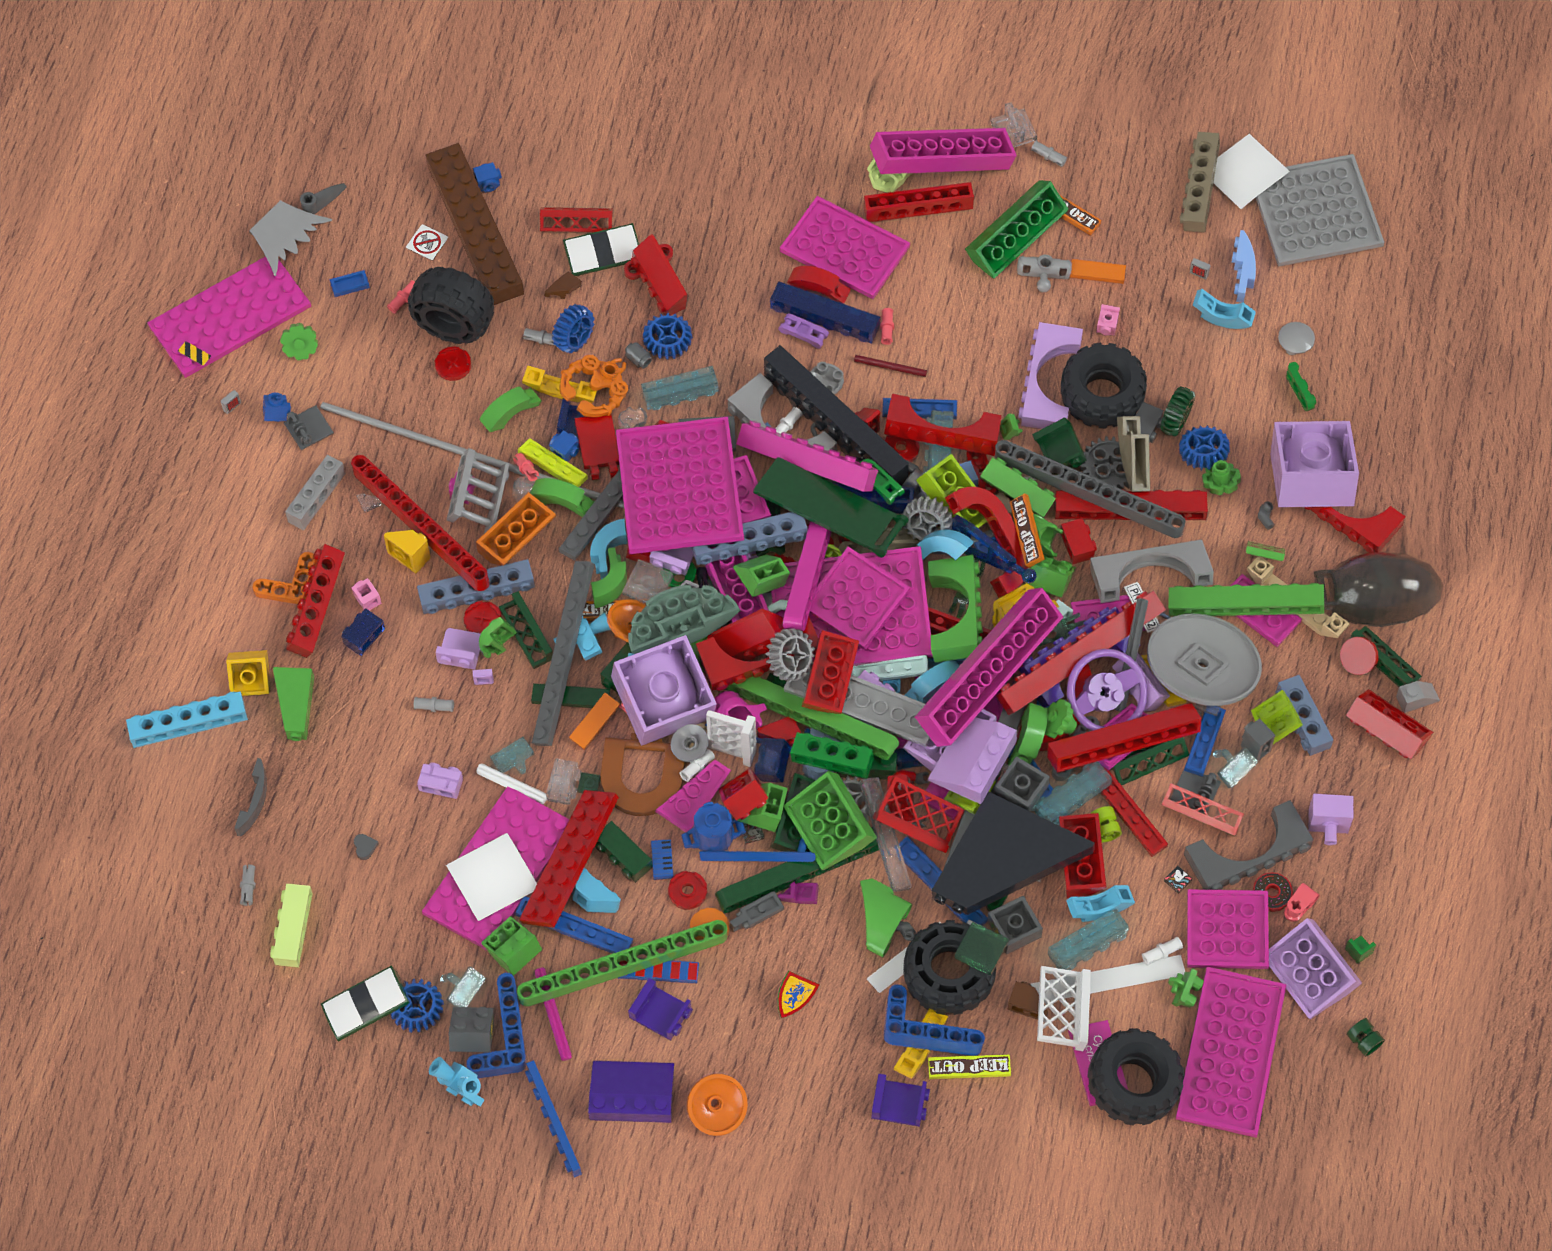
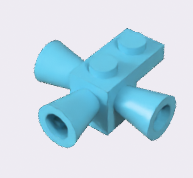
(586, 637)
(458, 1080)

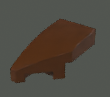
(564, 285)

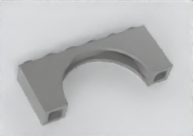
(749, 401)
(1185, 557)

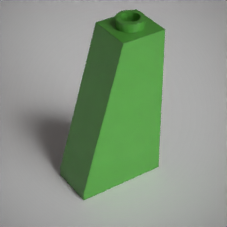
(295, 698)

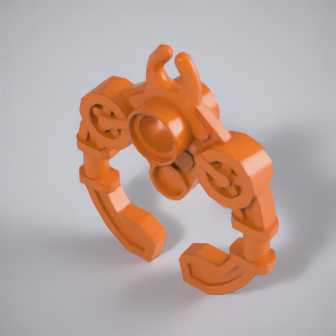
(601, 379)

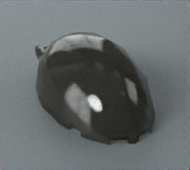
(1381, 588)

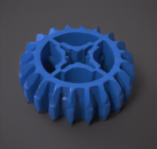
(573, 328)
(666, 330)
(1204, 441)
(427, 992)

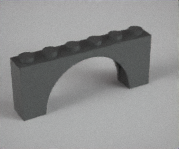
(1217, 871)

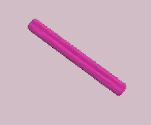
(555, 1021)

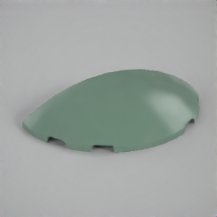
(680, 613)

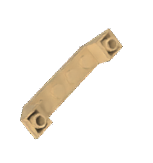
(1322, 624)

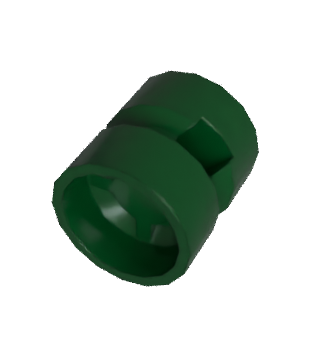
(1369, 1043)

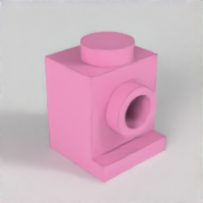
(1108, 320)
(366, 594)

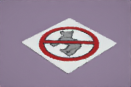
(427, 242)

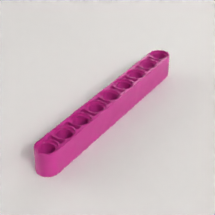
(806, 577)

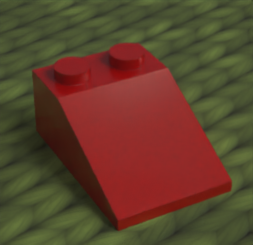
(743, 794)

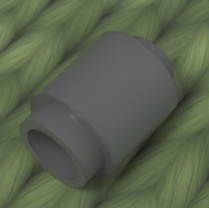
(638, 355)

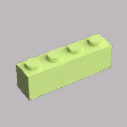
(292, 925)

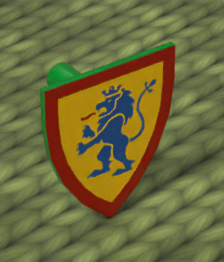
(795, 993)

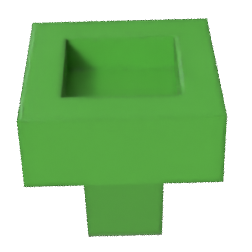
(1009, 427)

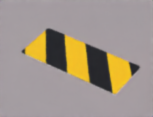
(194, 353)

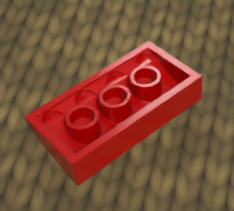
(830, 673)

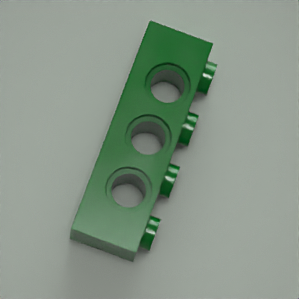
(859, 766)

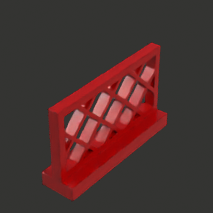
(915, 831)

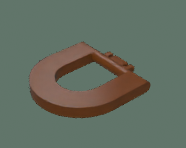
(639, 803)

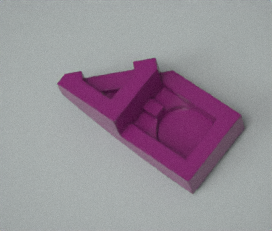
(801, 893)

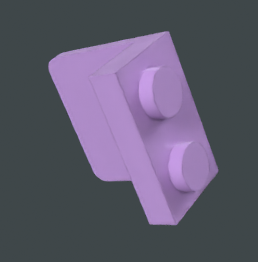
(675, 560)
(459, 649)

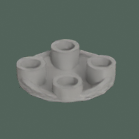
(1296, 338)
(829, 375)

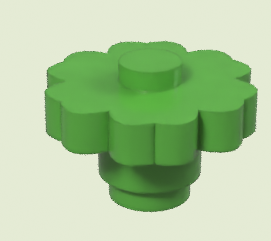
(299, 341)
(1221, 478)
(1060, 719)

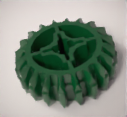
(1177, 411)

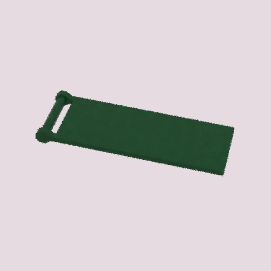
(829, 505)

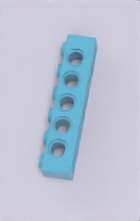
(196, 723)

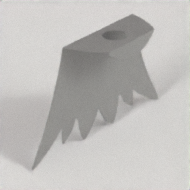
(281, 229)

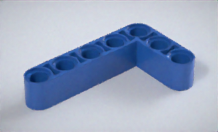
(924, 1031)
(510, 1032)

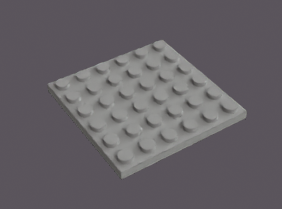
(1319, 212)

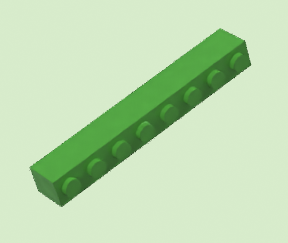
(1247, 600)

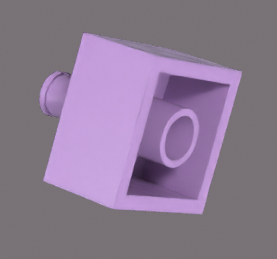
(1330, 815)

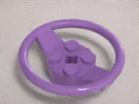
(1113, 685)

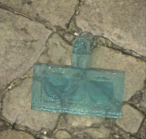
(513, 755)
(1236, 767)
(465, 987)

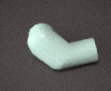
(777, 606)

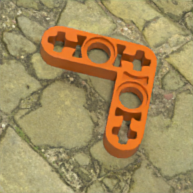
(290, 588)

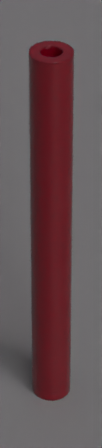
(889, 365)

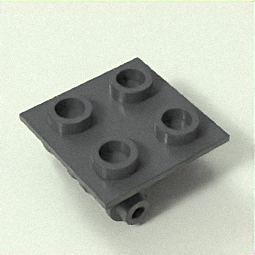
(308, 427)
(1205, 786)

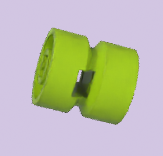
(1109, 827)

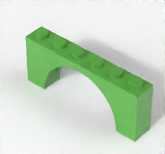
(965, 635)

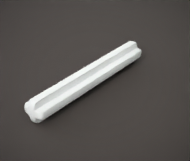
(506, 780)

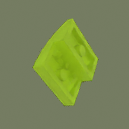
(1278, 715)

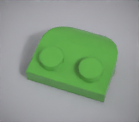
(494, 636)

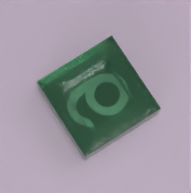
(588, 782)

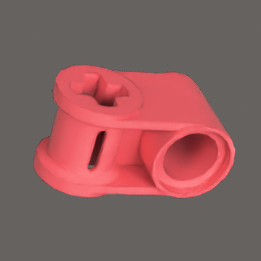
(1301, 901)

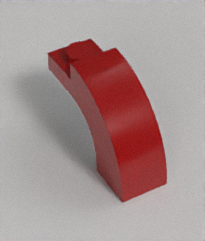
(819, 280)

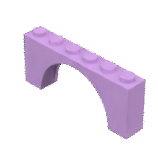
(1050, 342)

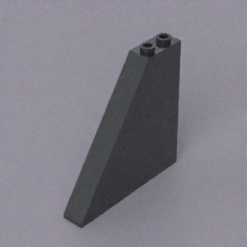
(1004, 853)

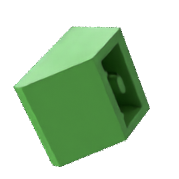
(762, 574)
(1053, 575)
(769, 815)
(512, 945)

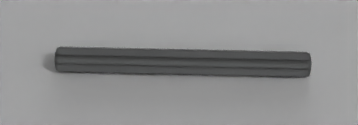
(1134, 641)

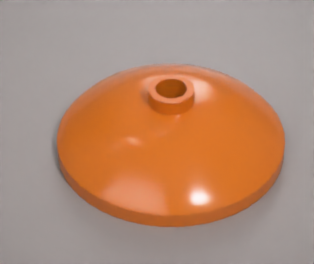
(621, 615)
(728, 1111)

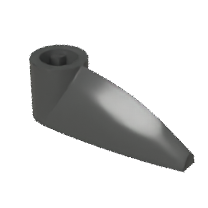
(315, 202)

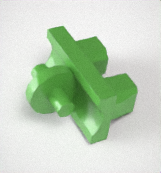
(1181, 987)

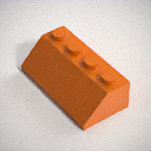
(514, 530)

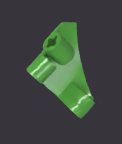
(882, 914)

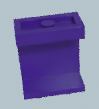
(659, 1010)
(899, 1102)

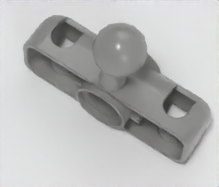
(1038, 270)

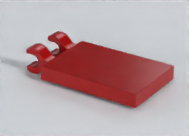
(597, 444)

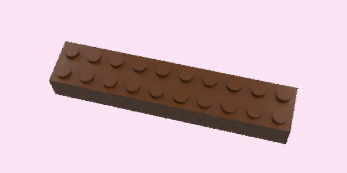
(474, 223)

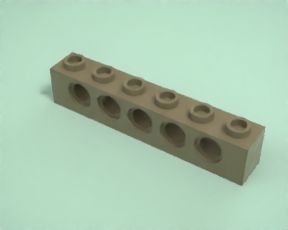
(1203, 169)

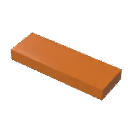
(1098, 271)
(594, 721)

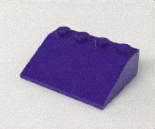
(631, 1091)

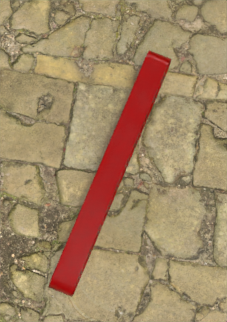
(411, 514)

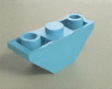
(593, 895)

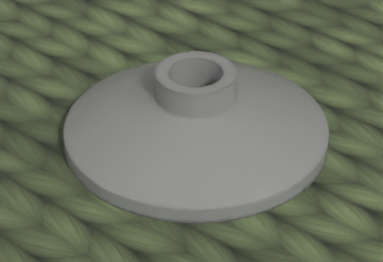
(684, 737)

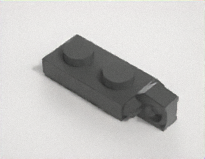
(757, 912)

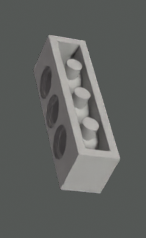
(315, 492)

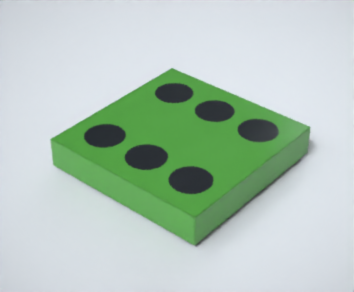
(1265, 551)

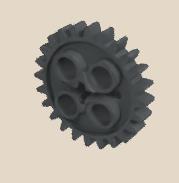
(1107, 450)

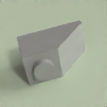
(1416, 695)

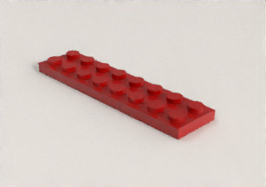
(569, 858)

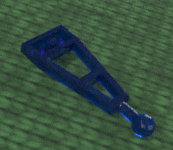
(1008, 565)

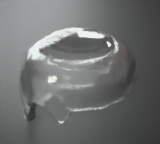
(632, 418)
(521, 487)

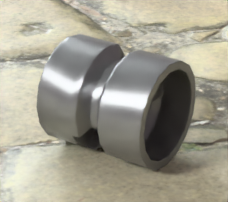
(911, 482)

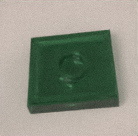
(981, 948)

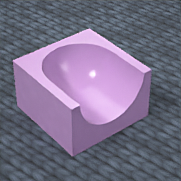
(1314, 464)
(663, 689)

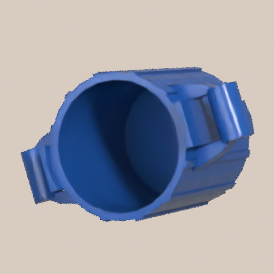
(713, 829)

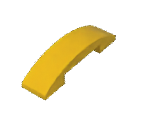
(549, 385)
(913, 1057)

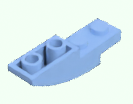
(1244, 265)

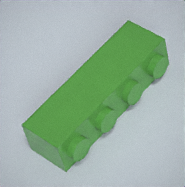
(1014, 485)

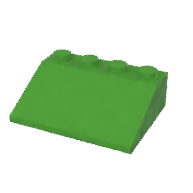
(829, 820)

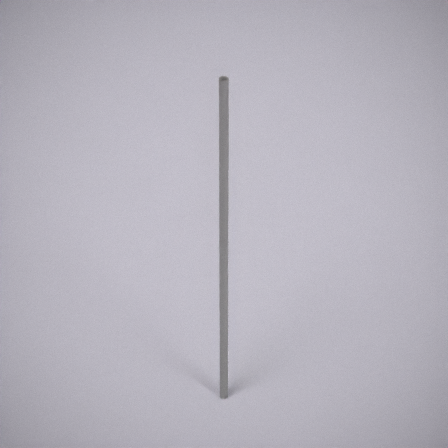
(437, 443)

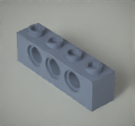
(1313, 743)

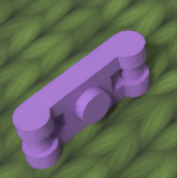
(803, 330)

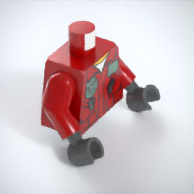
(903, 802)

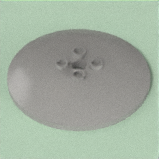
(1197, 639)

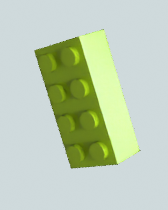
(945, 479)

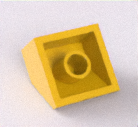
(408, 548)
(248, 672)

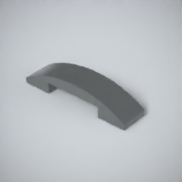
(247, 819)

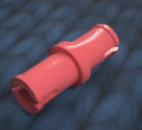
(401, 298)
(887, 326)
(526, 467)

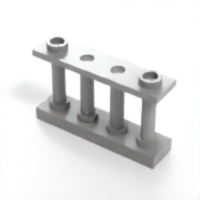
(461, 494)

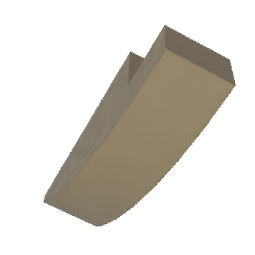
(1134, 453)
(901, 541)

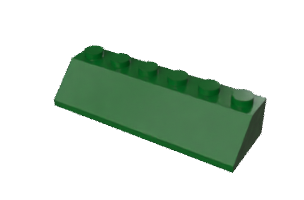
(1017, 228)

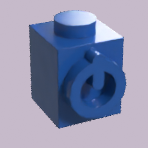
(487, 177)
(275, 407)
(564, 445)

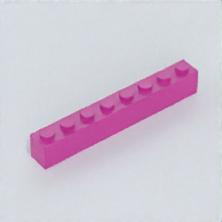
(807, 456)

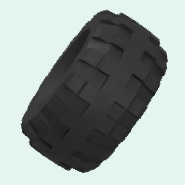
(451, 305)
(1109, 364)
(937, 992)
(1154, 1057)

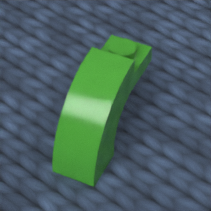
(508, 405)
(562, 493)
(612, 585)
(1032, 733)

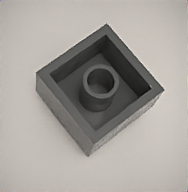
(1022, 784)
(1016, 923)
(471, 1029)

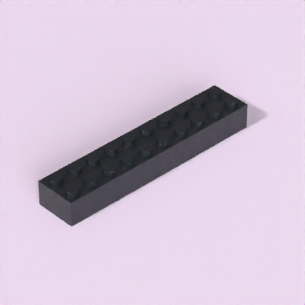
(831, 414)

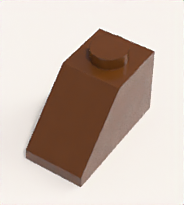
(1025, 1000)

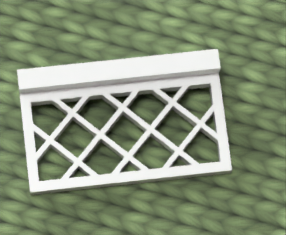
(737, 731)
(1080, 1010)

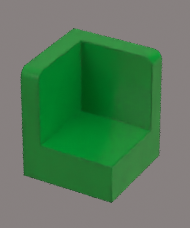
(1359, 949)

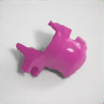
(732, 705)

